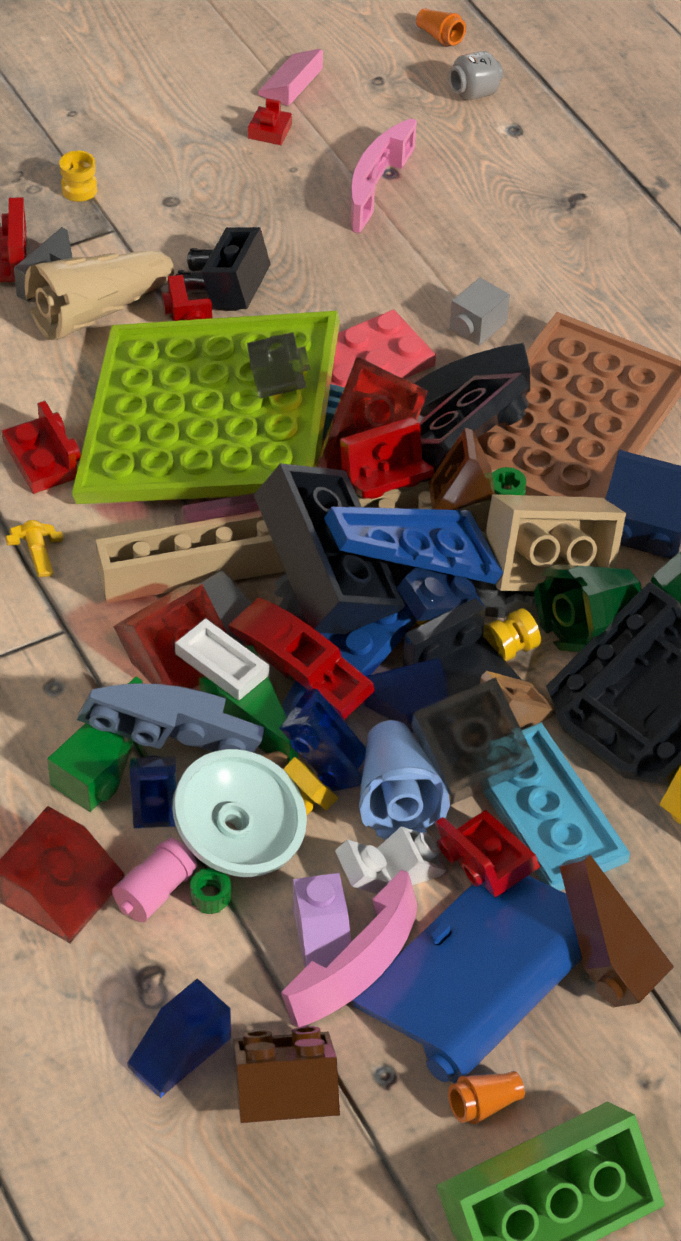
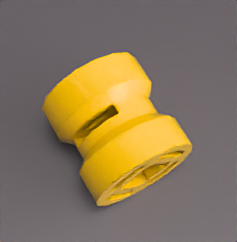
(78, 176)
(513, 634)

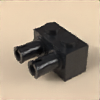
(230, 270)

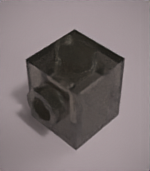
(278, 364)

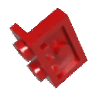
(12, 239)
(43, 450)

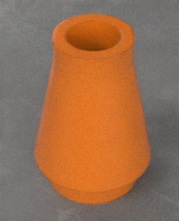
(443, 26)
(483, 1095)

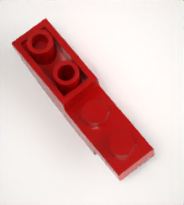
(302, 653)

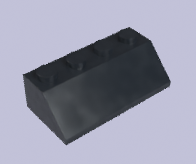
(332, 586)

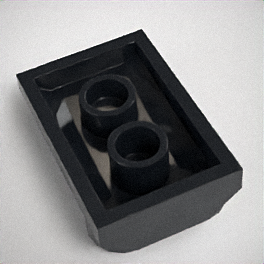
(475, 406)

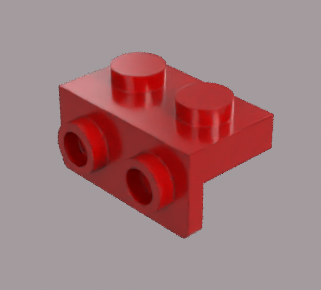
(385, 458)
(486, 852)

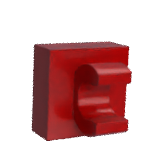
(270, 123)

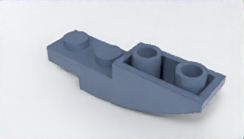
(162, 711)

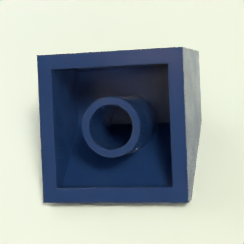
(652, 502)

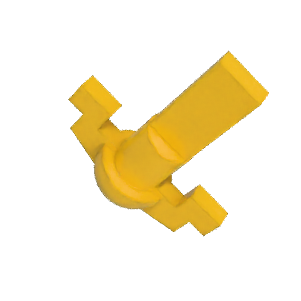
(33, 533)

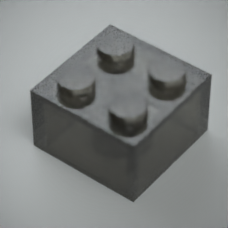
(473, 740)

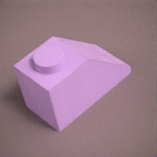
(321, 918)

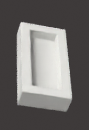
(222, 659)

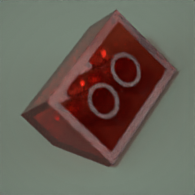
(369, 401)

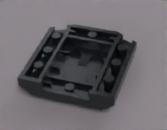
(626, 690)

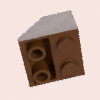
(286, 1075)

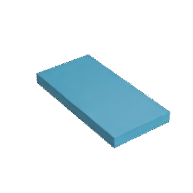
(555, 813)

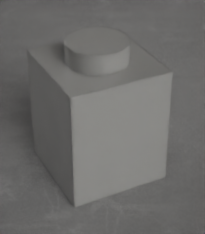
(479, 311)

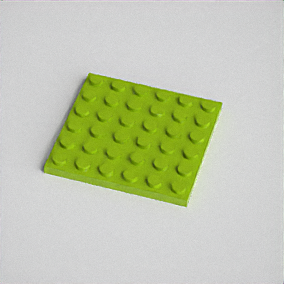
(185, 414)

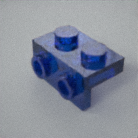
(325, 741)

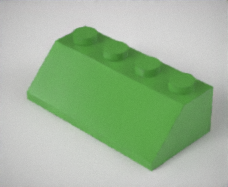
(558, 1185)

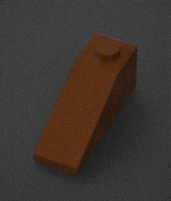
(611, 938)

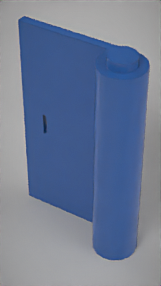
(476, 973)

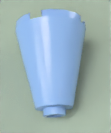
(399, 783)

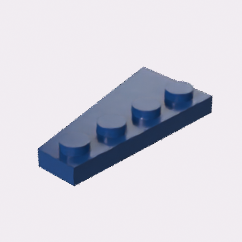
(418, 538)
(363, 647)

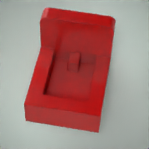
(179, 307)

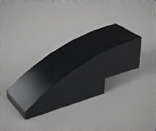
(452, 376)

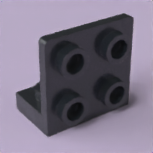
(459, 644)

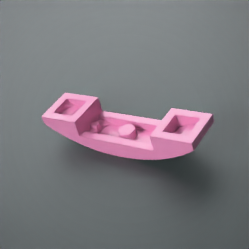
(389, 149)
(324, 990)

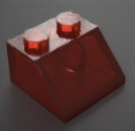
(153, 631)
(57, 875)

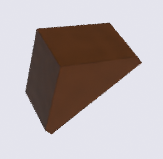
(462, 476)

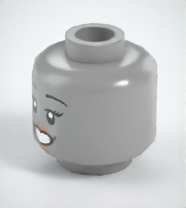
(475, 75)

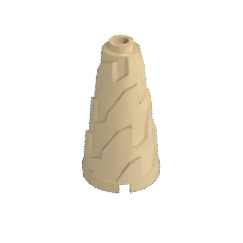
(84, 289)

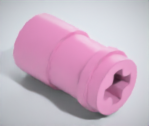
(152, 882)

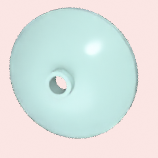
(252, 796)

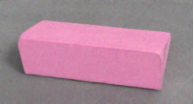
(293, 76)

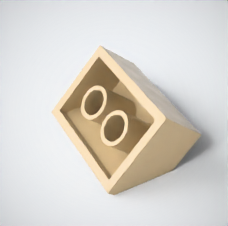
(550, 531)

